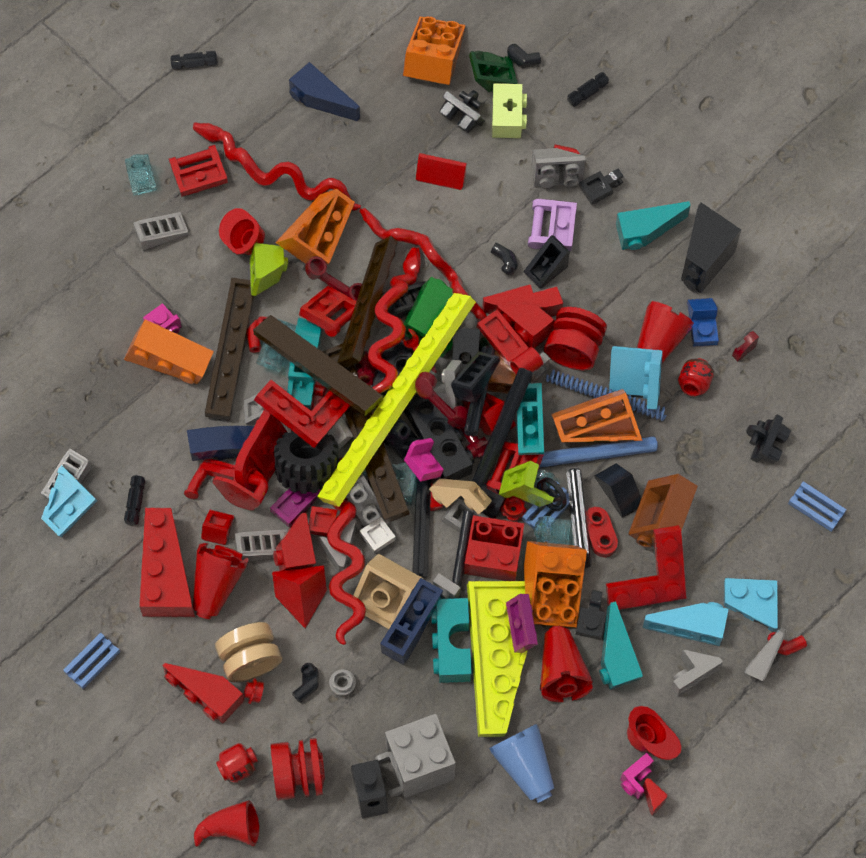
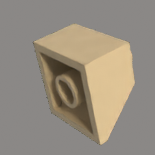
(385, 589)

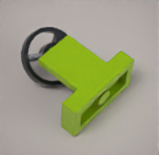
(520, 483)

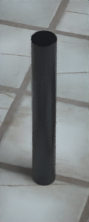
(462, 548)

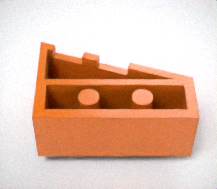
(318, 227)
(168, 353)
(598, 420)

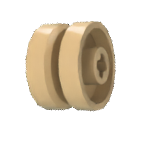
(248, 652)

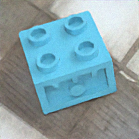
(637, 373)

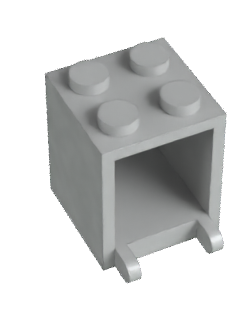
(418, 756)

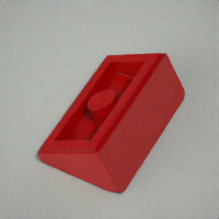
(441, 171)

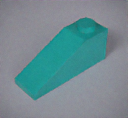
(645, 225)
(531, 422)
(618, 657)

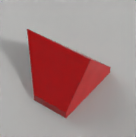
(300, 591)

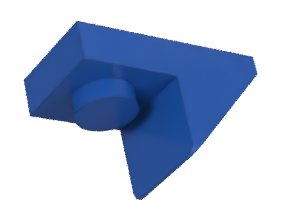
(703, 314)

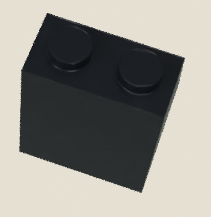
(709, 249)

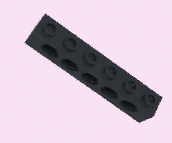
(454, 466)

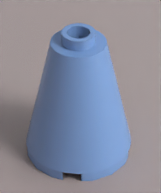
(526, 762)

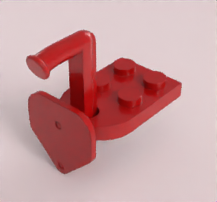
(252, 467)

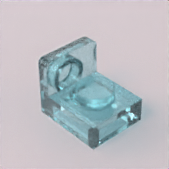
(140, 174)
(407, 481)
(552, 530)

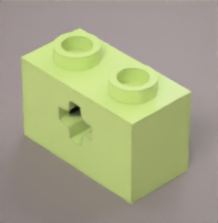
(507, 111)

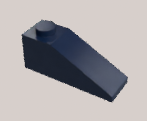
(322, 94)
(411, 622)

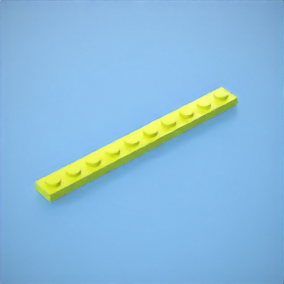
(395, 400)

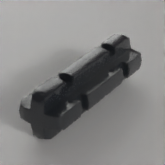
(193, 59)
(588, 89)
(134, 500)

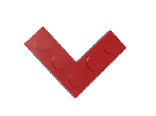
(307, 424)
(663, 587)

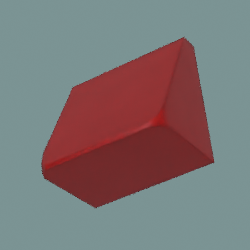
(217, 527)
(654, 796)

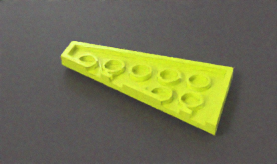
(493, 656)

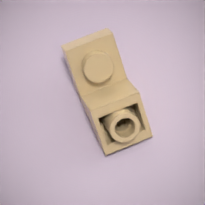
(447, 491)

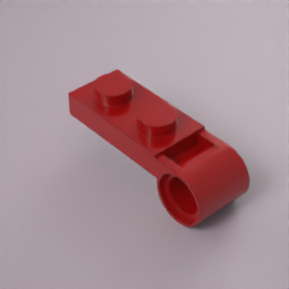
(509, 344)

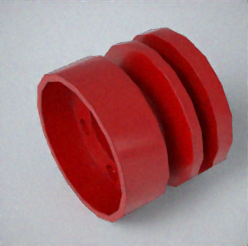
(575, 338)
(297, 769)

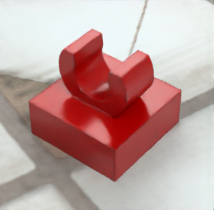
(321, 520)

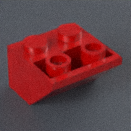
(493, 548)

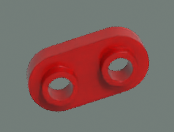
(599, 531)

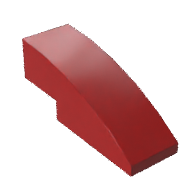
(548, 300)

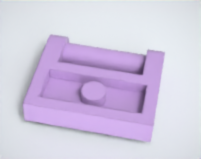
(561, 222)

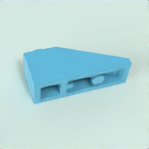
(695, 622)

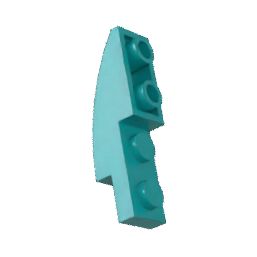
(300, 383)

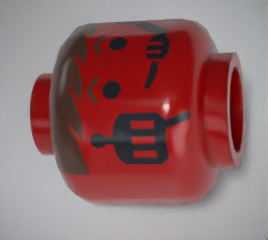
(695, 377)
(237, 763)

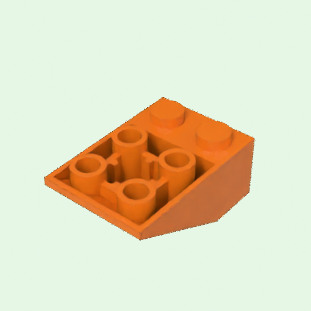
(433, 50)
(554, 582)

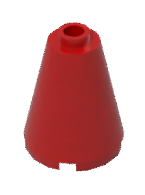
(663, 329)
(215, 578)
(563, 667)

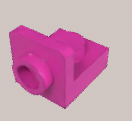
(164, 318)
(422, 461)
(639, 771)

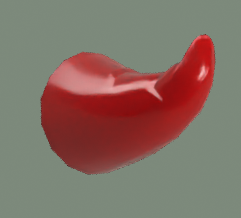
(236, 822)

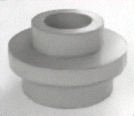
(342, 675)

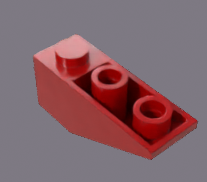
(209, 690)

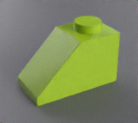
(266, 266)

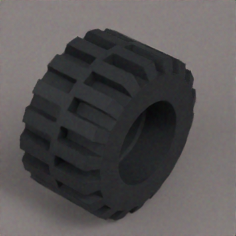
(301, 465)

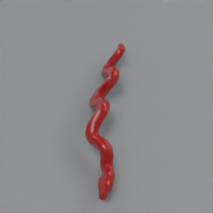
(215, 134)
(429, 250)
(399, 286)
(346, 515)

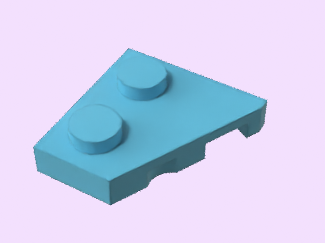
(66, 503)
(753, 599)

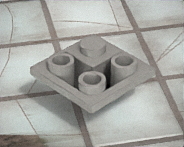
(556, 167)

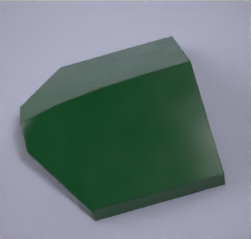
(491, 69)

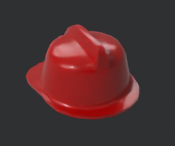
(240, 231)
(651, 734)

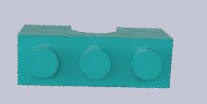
(452, 663)

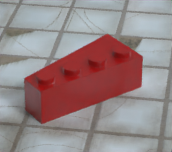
(163, 575)

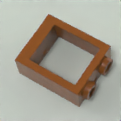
(662, 505)

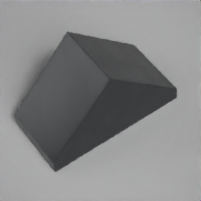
(548, 262)
(620, 489)

